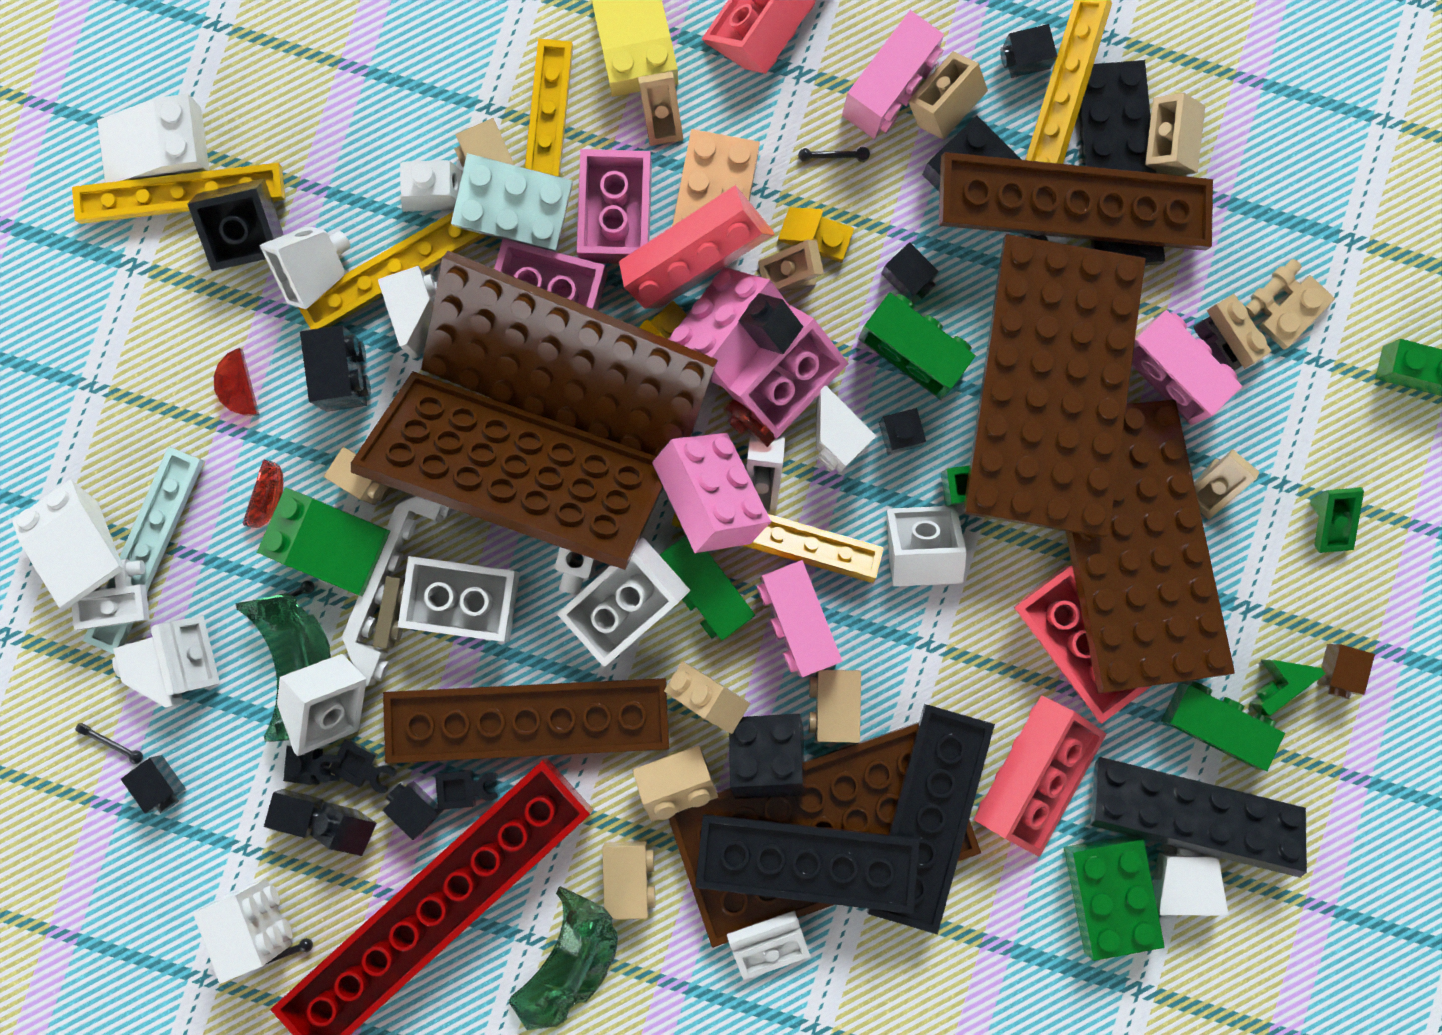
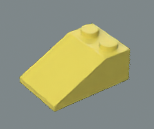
(634, 42)

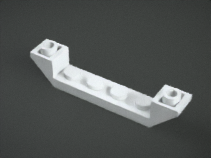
(366, 658)

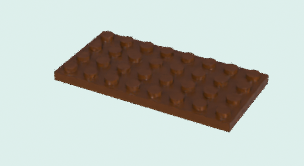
(562, 358)
(1055, 386)
(513, 469)
(1151, 582)
(844, 791)

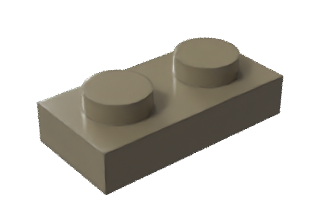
(387, 627)

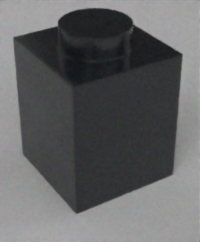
(1029, 51)
(910, 273)
(770, 323)
(902, 431)
(154, 785)
(411, 809)
(292, 812)
(343, 829)

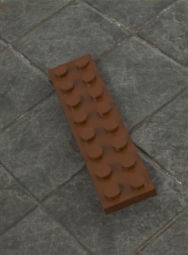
(1075, 201)
(525, 720)

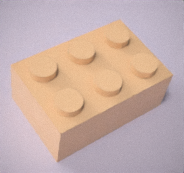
(712, 167)

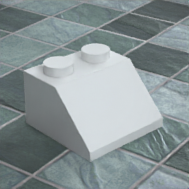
(410, 305)
(838, 432)
(925, 546)
(321, 703)

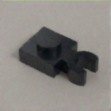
(1220, 349)
(358, 765)
(309, 767)
(459, 789)

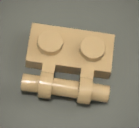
(1296, 311)

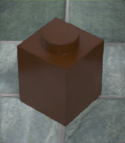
(1345, 670)

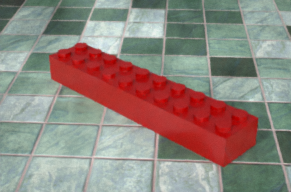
(435, 906)

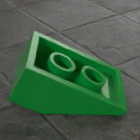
(323, 541)

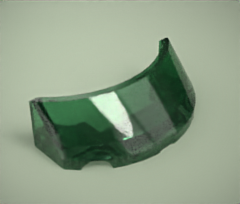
(293, 640)
(573, 967)

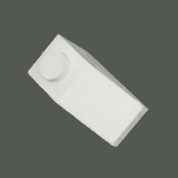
(765, 470)
(140, 670)

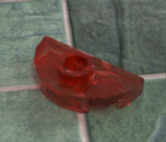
(234, 384)
(742, 422)
(264, 495)

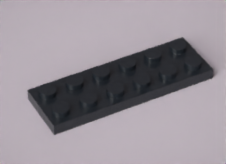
(1116, 133)
(937, 806)
(1199, 817)
(808, 863)

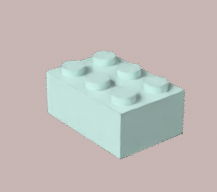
(511, 202)

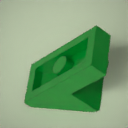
(1338, 519)
(1290, 680)

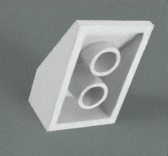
(154, 139)
(68, 543)

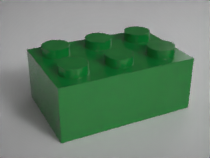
(916, 345)
(1114, 897)

